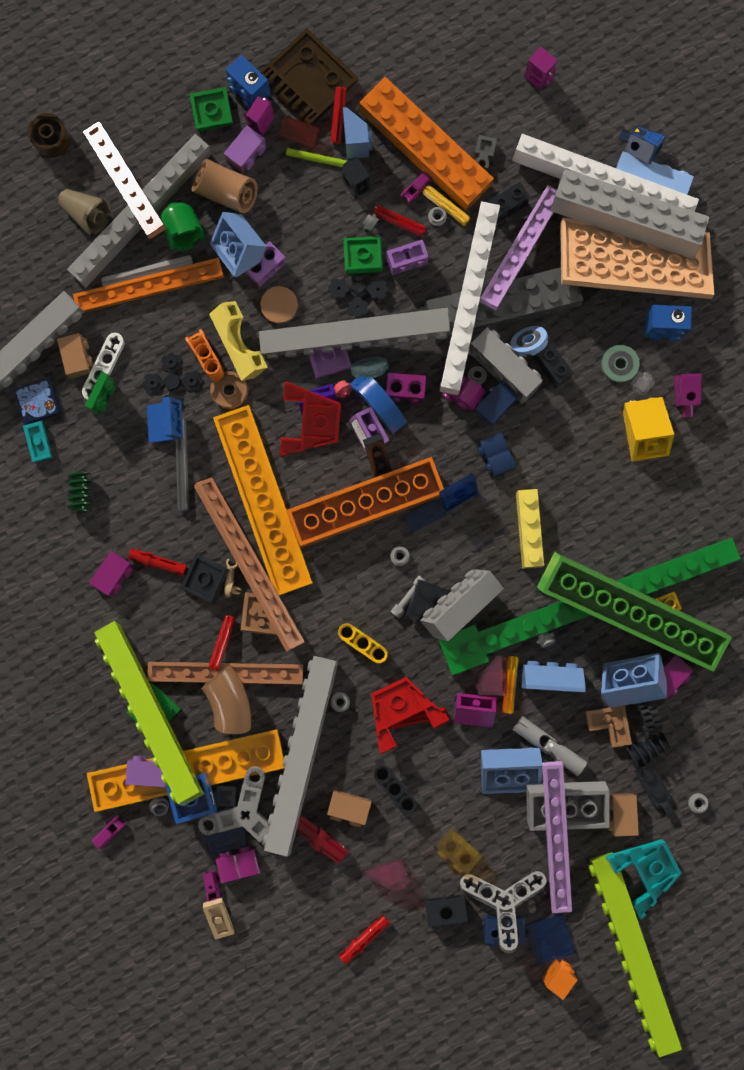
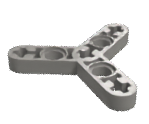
(513, 899)

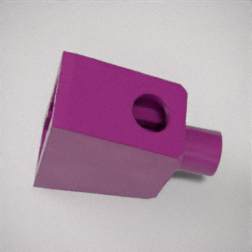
(690, 385)

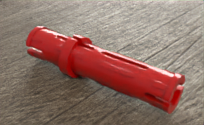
(149, 559)
(357, 946)

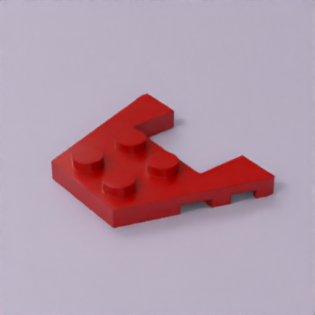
(319, 420)
(397, 704)

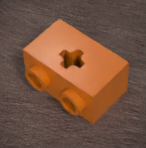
(560, 978)

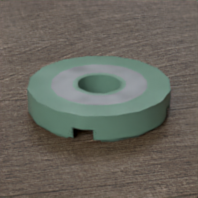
(624, 353)

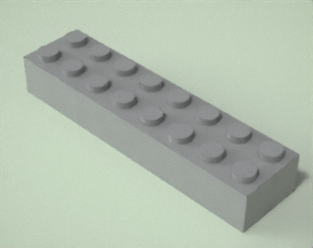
(630, 214)

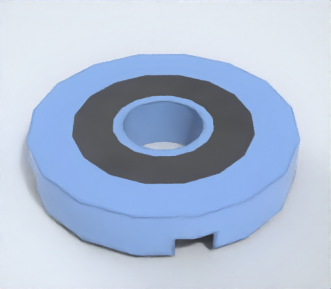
(535, 334)

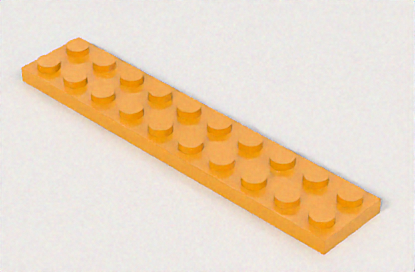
(262, 500)
(220, 760)

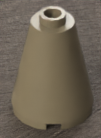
(86, 210)

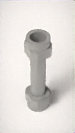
(398, 610)

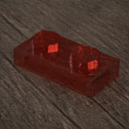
(299, 131)

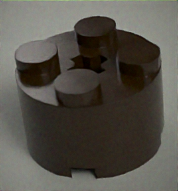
(48, 135)

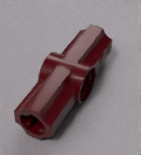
(321, 841)

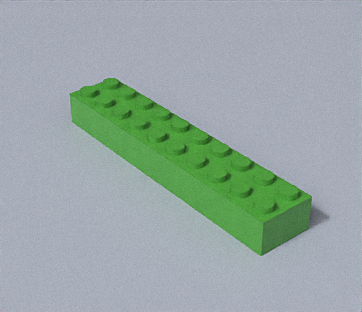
(633, 611)

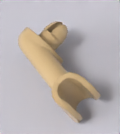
(229, 582)

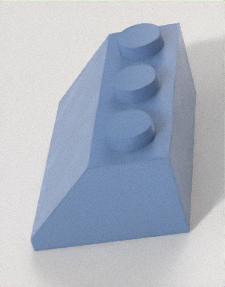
(237, 243)
(553, 677)
(634, 680)
(510, 770)

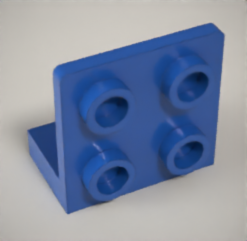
(165, 420)

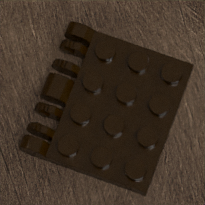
(308, 74)

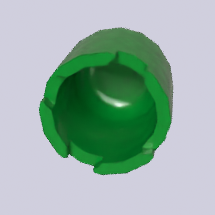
(181, 226)

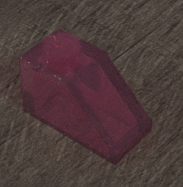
(493, 679)
(389, 874)

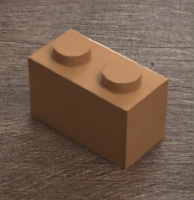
(75, 356)
(349, 808)
(623, 815)

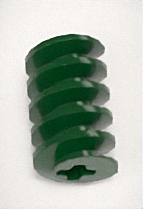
(79, 492)

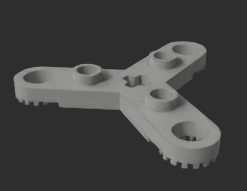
(232, 817)

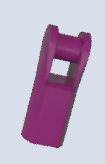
(417, 186)
(107, 834)
(211, 885)

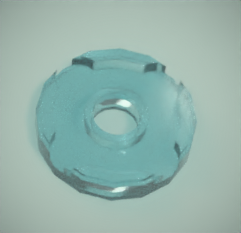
(369, 367)

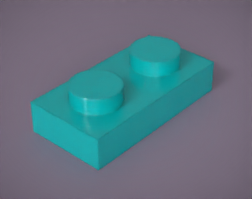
(37, 442)

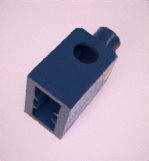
(643, 143)

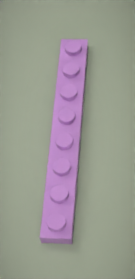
(519, 250)
(557, 836)

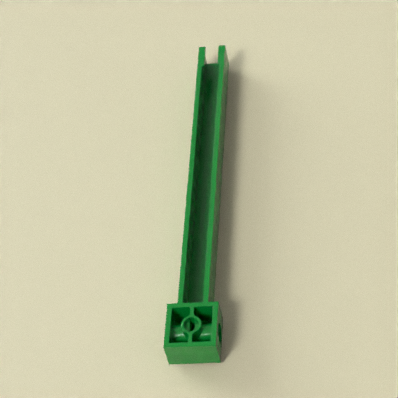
(470, 647)

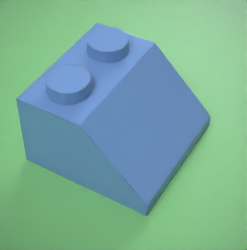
(356, 135)

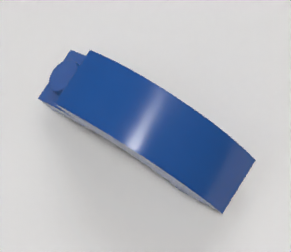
(380, 402)

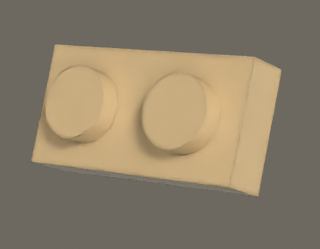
(218, 918)

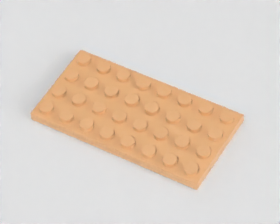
(621, 263)

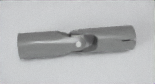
(560, 753)

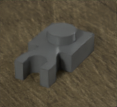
(485, 149)

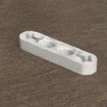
(100, 365)

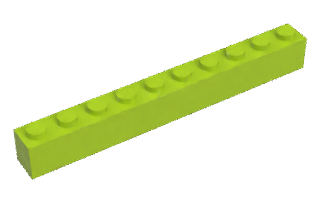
(149, 714)
(636, 957)

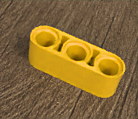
(357, 634)

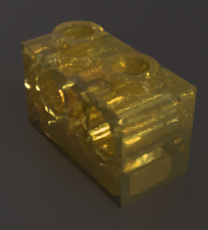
(462, 847)

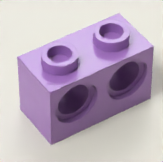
(407, 257)
(268, 267)

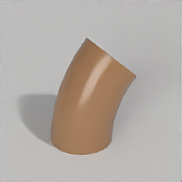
(225, 186)
(228, 702)

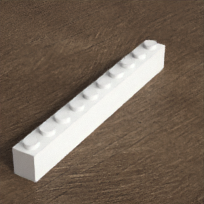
(555, 160)
(469, 298)

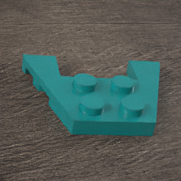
(654, 867)

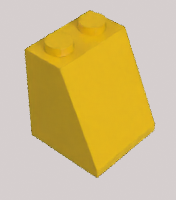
(648, 429)

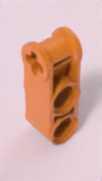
(200, 346)

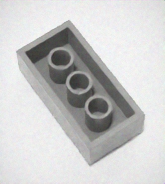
(505, 364)
(461, 604)
(585, 805)

